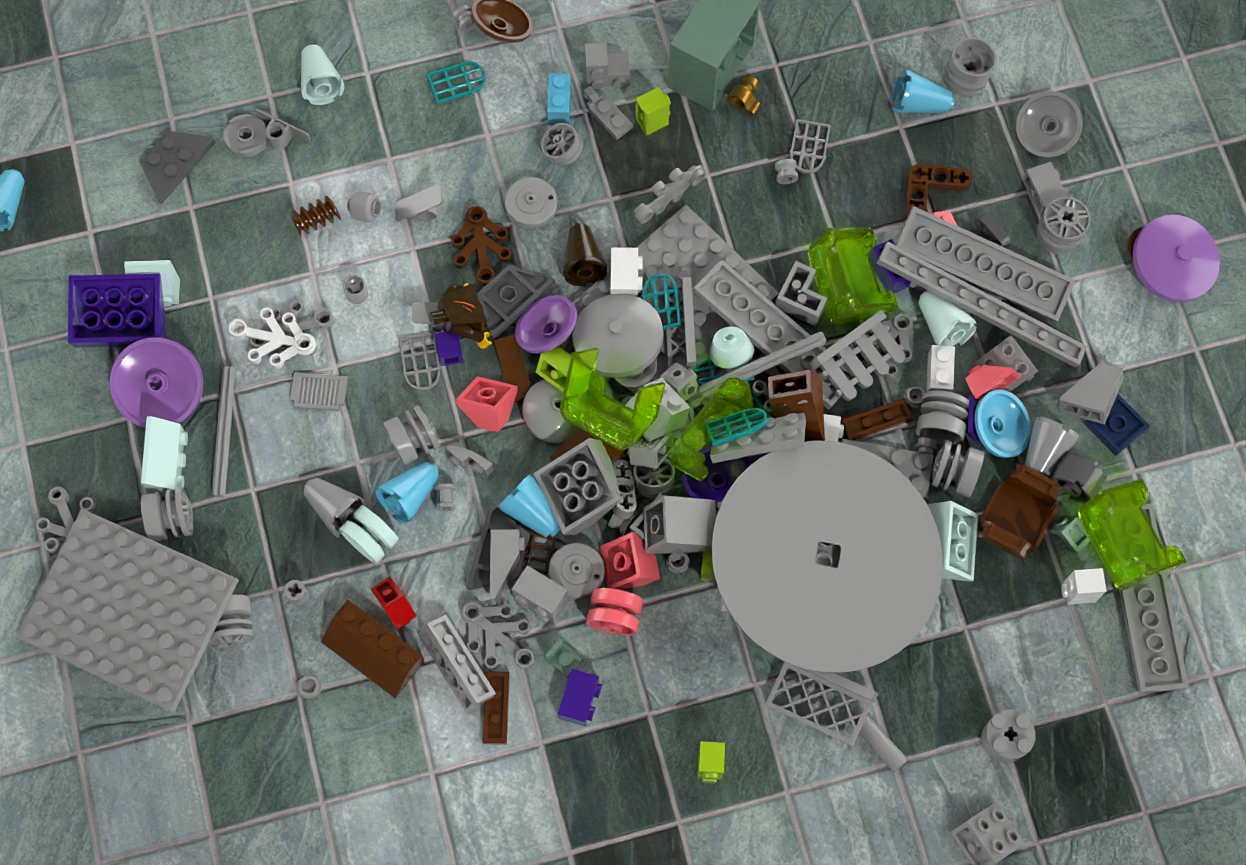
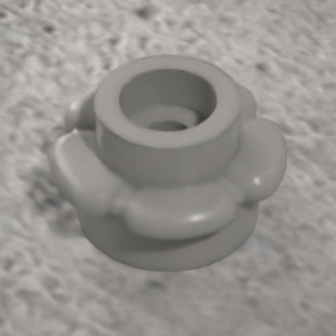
(914, 391)
(926, 445)
(675, 568)

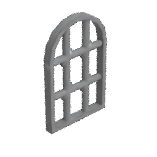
(813, 156)
(425, 352)

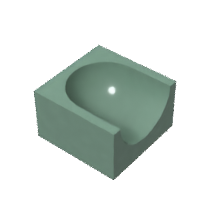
(712, 48)

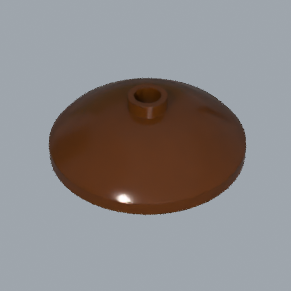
(502, 20)

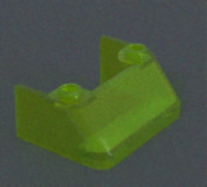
(600, 415)

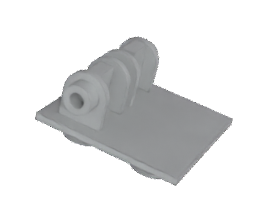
(1009, 355)

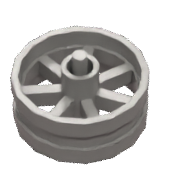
(557, 135)
(654, 476)

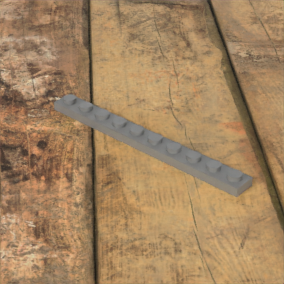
(981, 304)

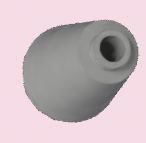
(1048, 445)
(332, 503)

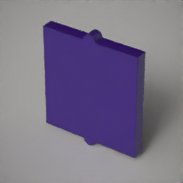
(971, 423)

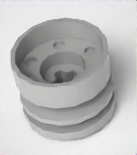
(970, 66)
(1063, 225)
(943, 417)
(411, 435)
(957, 468)
(162, 515)
(232, 626)

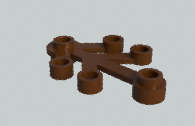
(480, 243)

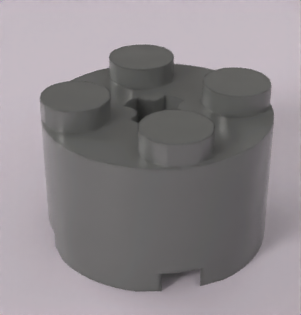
(1079, 477)

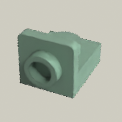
(1071, 532)
(562, 657)

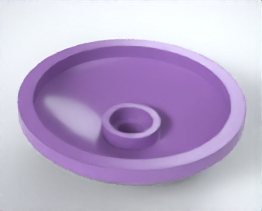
(546, 324)

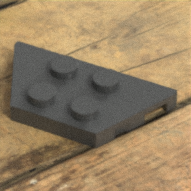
(173, 160)
(510, 296)
(480, 570)

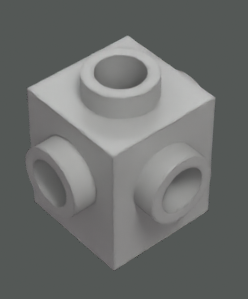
(681, 380)

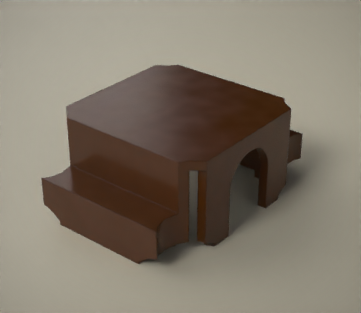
(1019, 512)

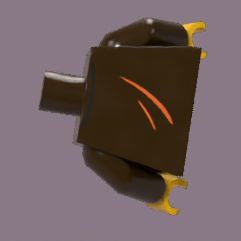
(462, 314)

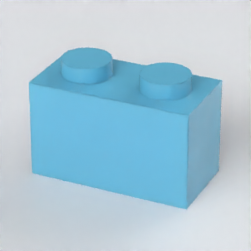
(559, 98)

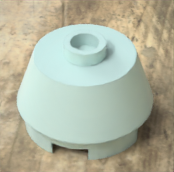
(731, 349)

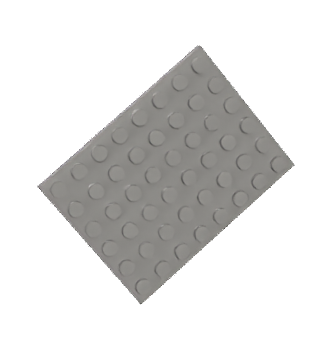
(683, 249)
(128, 609)

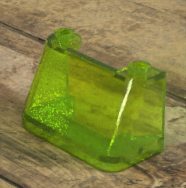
(848, 276)
(729, 398)
(1126, 537)

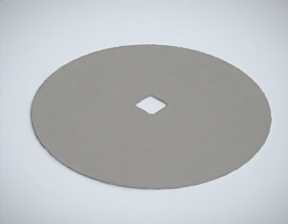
(817, 612)

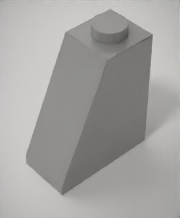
(1093, 394)

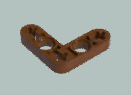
(923, 184)

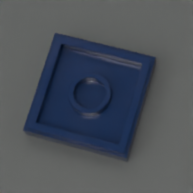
(1120, 428)

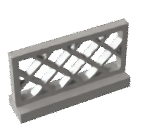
(835, 682)

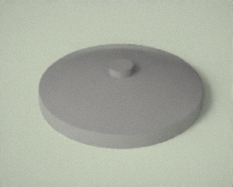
(624, 332)

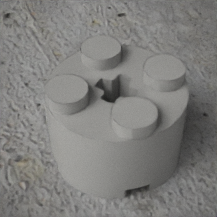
(998, 745)

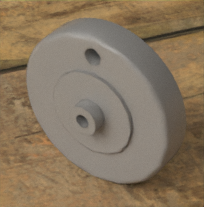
(531, 202)
(577, 569)

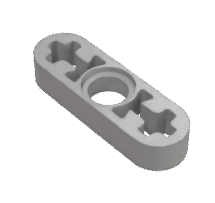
(628, 482)

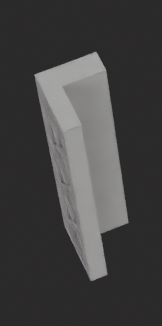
(688, 331)
(457, 663)

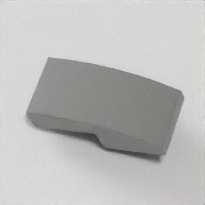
(464, 457)

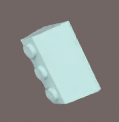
(163, 456)
(958, 539)

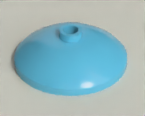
(1002, 423)

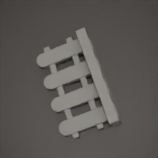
(852, 363)

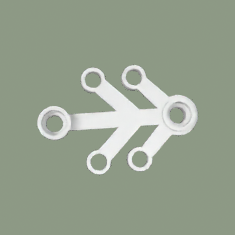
(275, 339)

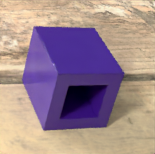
(449, 348)

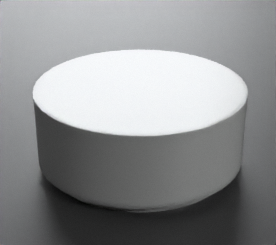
(309, 687)

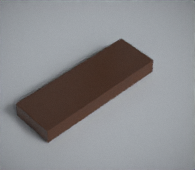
(513, 365)
(876, 420)
(496, 709)

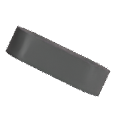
(992, 230)

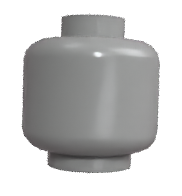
(364, 206)

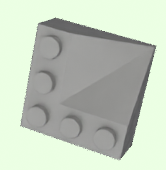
(580, 486)

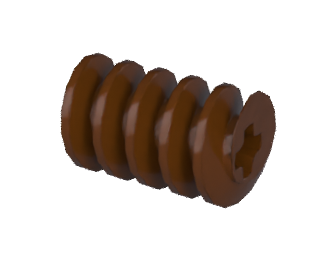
(315, 215)

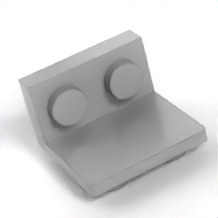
(987, 836)

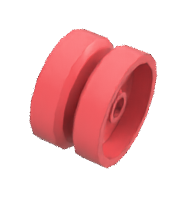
(614, 611)

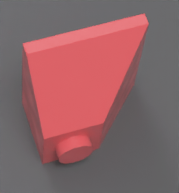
(990, 378)
(488, 403)
(627, 563)

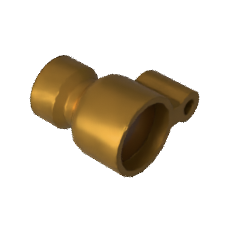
(742, 97)

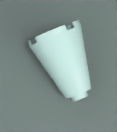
(319, 77)
(946, 320)

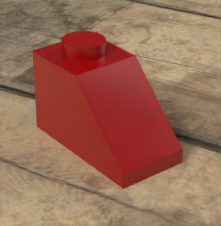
(393, 602)

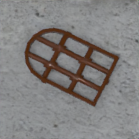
(531, 545)

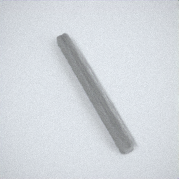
(765, 363)
(223, 431)

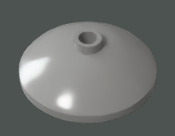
(1038, 114)
(543, 416)

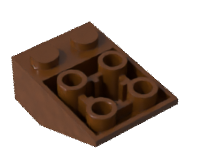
(798, 394)

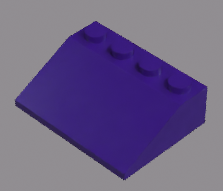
(115, 309)

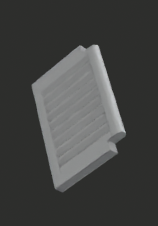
(318, 391)

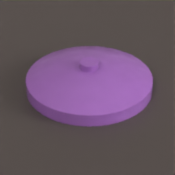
(1176, 258)
(156, 380)

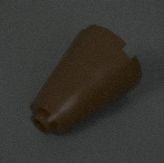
(583, 257)

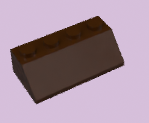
(372, 649)

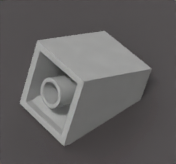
(679, 525)

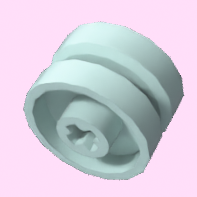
(371, 531)

